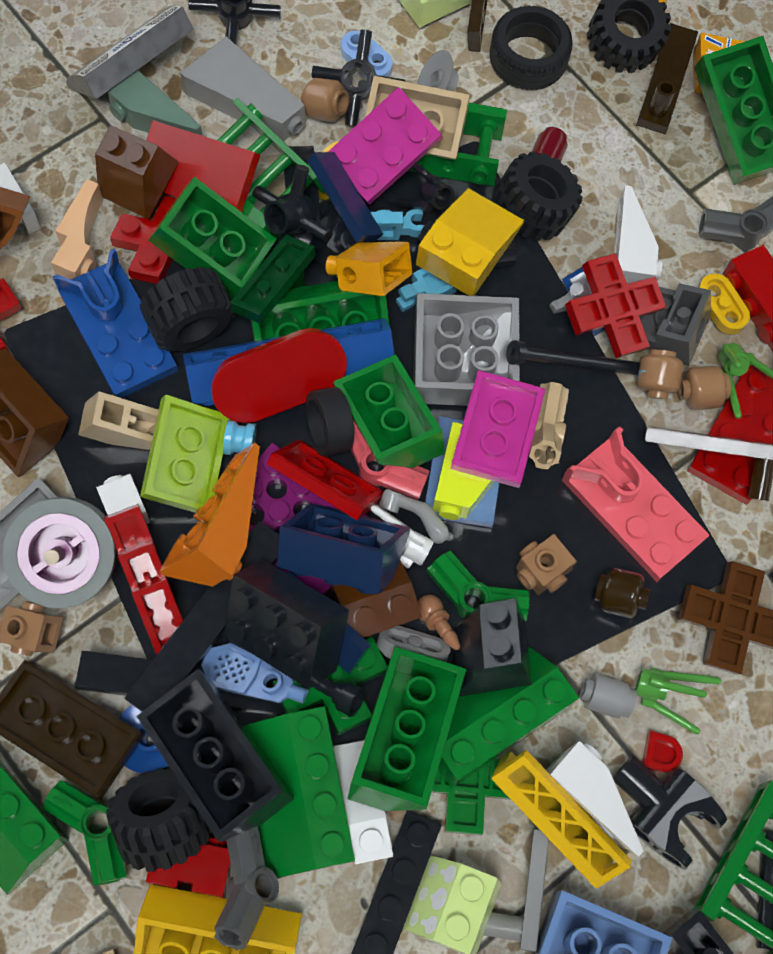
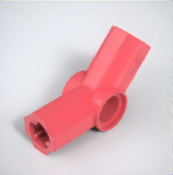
(396, 478)

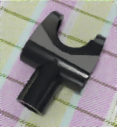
(664, 806)

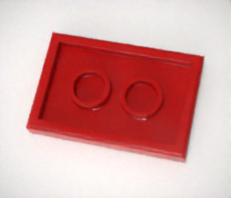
(326, 478)

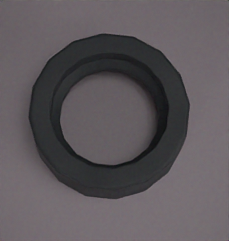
(329, 421)

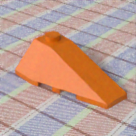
(220, 537)

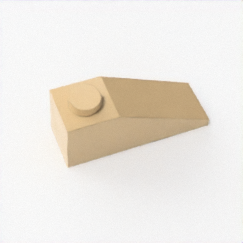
(118, 421)

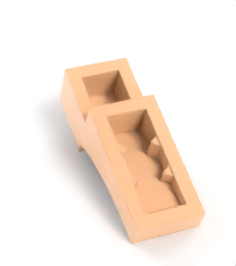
(74, 233)

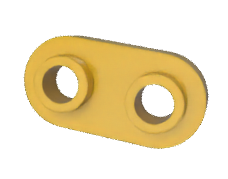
(726, 304)

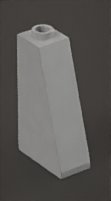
(229, 74)

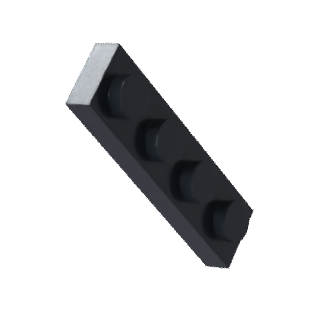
(397, 886)

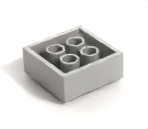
(459, 338)

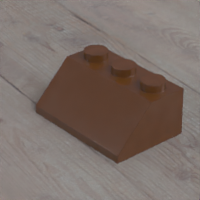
(28, 417)

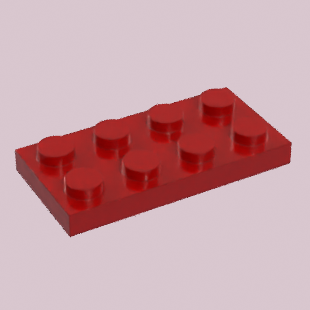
(730, 471)

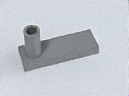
(527, 927)

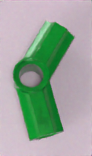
(459, 583)
(78, 812)

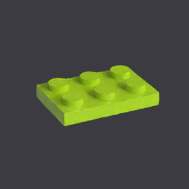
(184, 454)

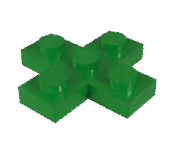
(370, 667)
(467, 800)

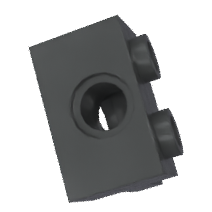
(681, 322)

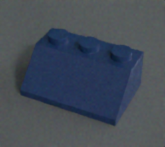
(341, 549)

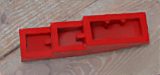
(142, 567)

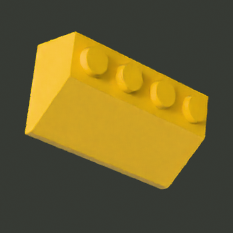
(185, 923)

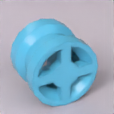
(238, 437)

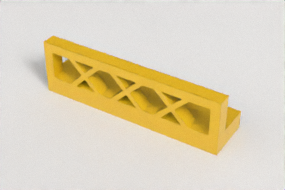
(560, 818)

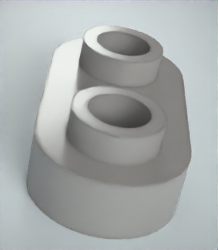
(412, 641)

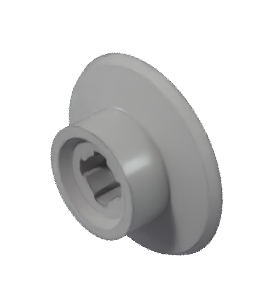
(439, 72)

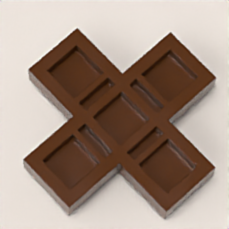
(730, 616)

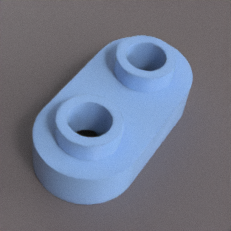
(376, 53)

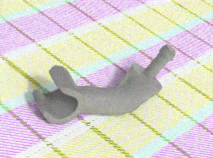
(433, 524)

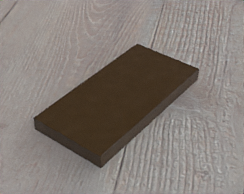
(65, 730)

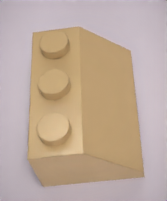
(442, 107)

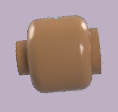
(325, 99)
(660, 373)
(705, 387)

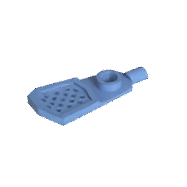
(254, 679)

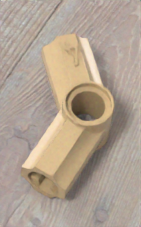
(550, 427)

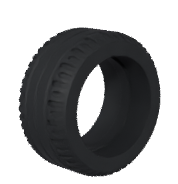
(538, 24)

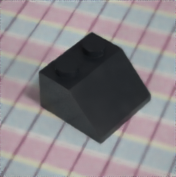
(493, 648)

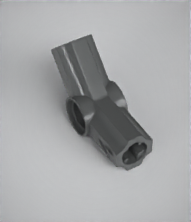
(733, 226)
(246, 891)

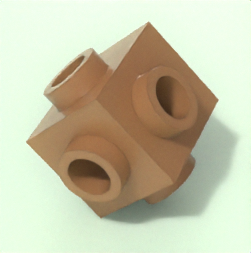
(545, 565)
(29, 629)

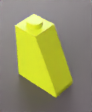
(457, 491)

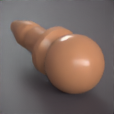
(436, 619)

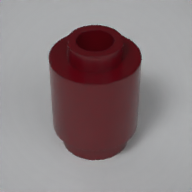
(552, 142)

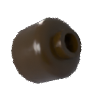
(622, 593)

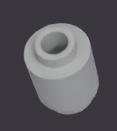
(608, 696)

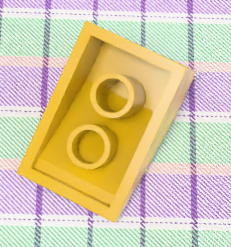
(467, 241)

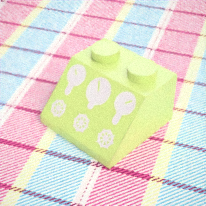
(452, 905)

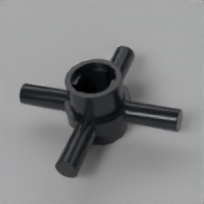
(235, 13)
(345, 77)
(292, 211)

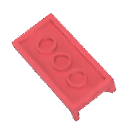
(634, 507)

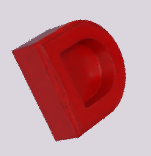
(662, 753)

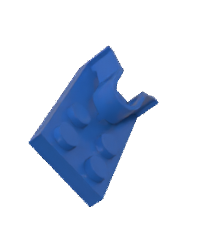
(114, 327)

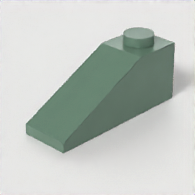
(140, 102)

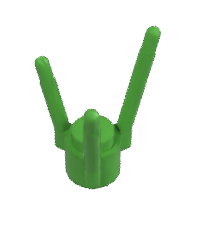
(736, 363)
(655, 683)

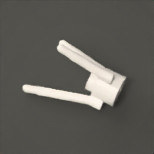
(417, 545)

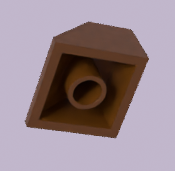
(132, 171)
(381, 611)

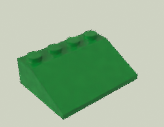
(314, 826)

